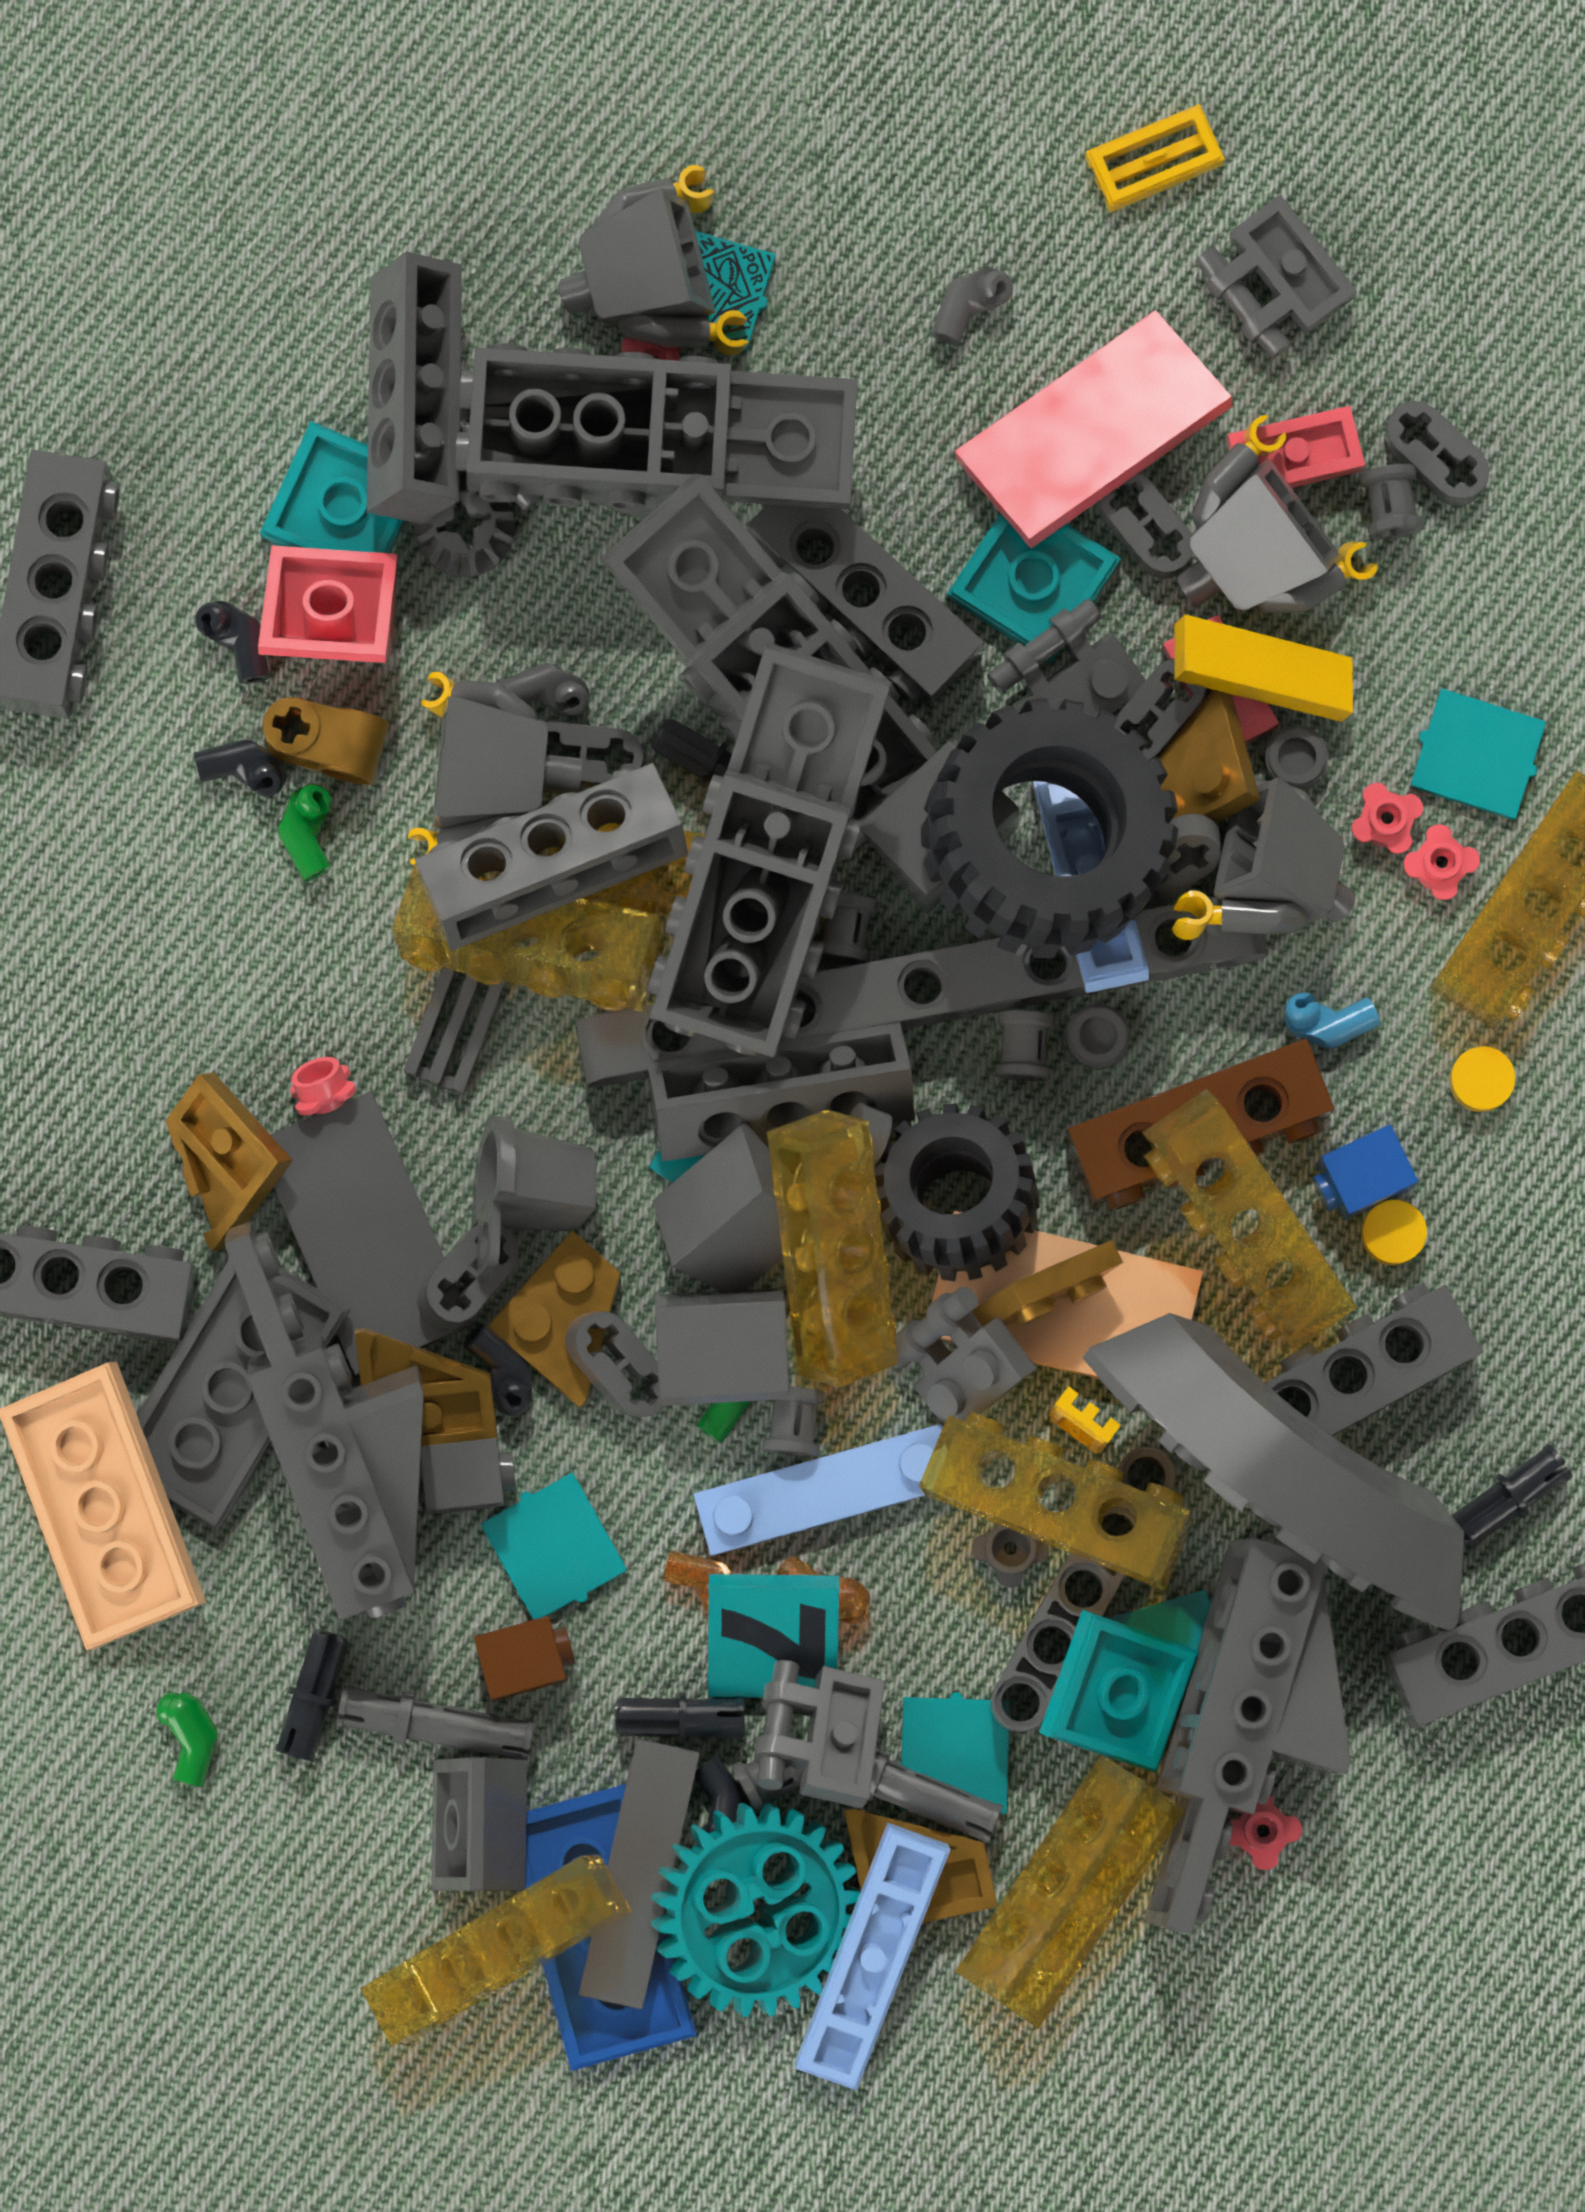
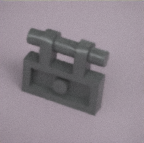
(1291, 266)
(1097, 676)
(975, 1373)
(840, 1736)

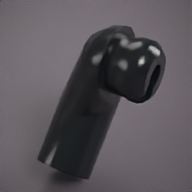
(238, 633)
(721, 1790)

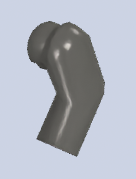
(968, 297)
(552, 688)

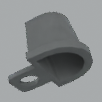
(527, 1185)

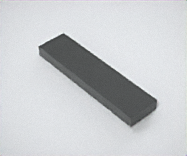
(646, 1829)

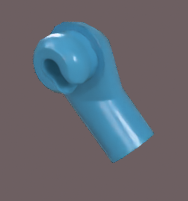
(1326, 1026)

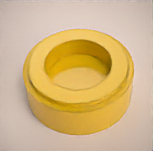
(1482, 1079)
(1393, 1232)

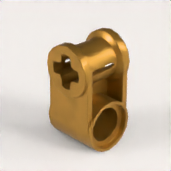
(338, 740)

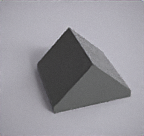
(897, 824)
(723, 1215)
(721, 1346)
(479, 1824)

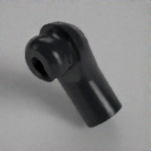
(246, 762)
(508, 1370)

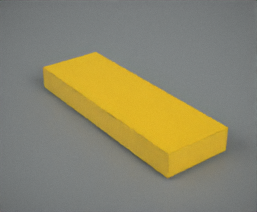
(1263, 668)

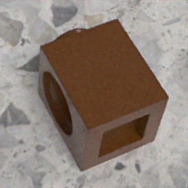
(524, 1657)

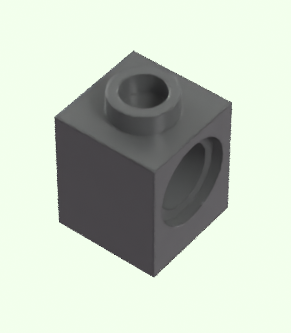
(466, 1476)

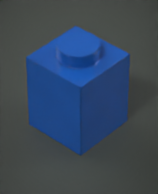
(1364, 1173)

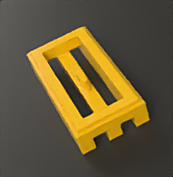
(1161, 181)
(1081, 1424)

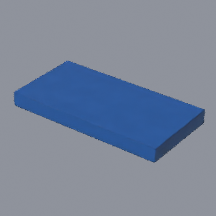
(591, 2027)

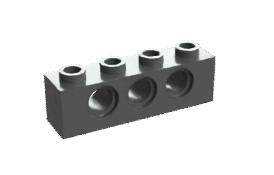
(414, 388)
(52, 488)
(917, 673)
(537, 884)
(712, 1094)
(156, 1315)
(1442, 1342)
(1432, 1694)

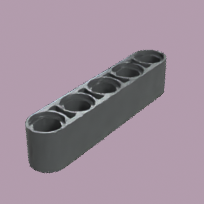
(1062, 1615)

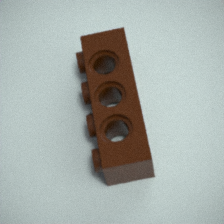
(1285, 1074)

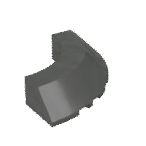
(1286, 1467)

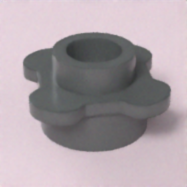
(1008, 1567)

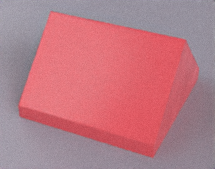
(329, 604)

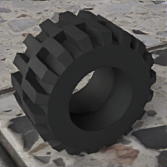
(949, 1145)

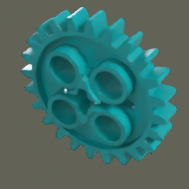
(738, 1855)

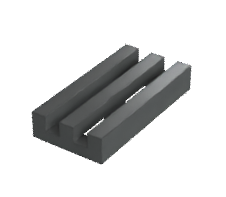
(427, 1028)

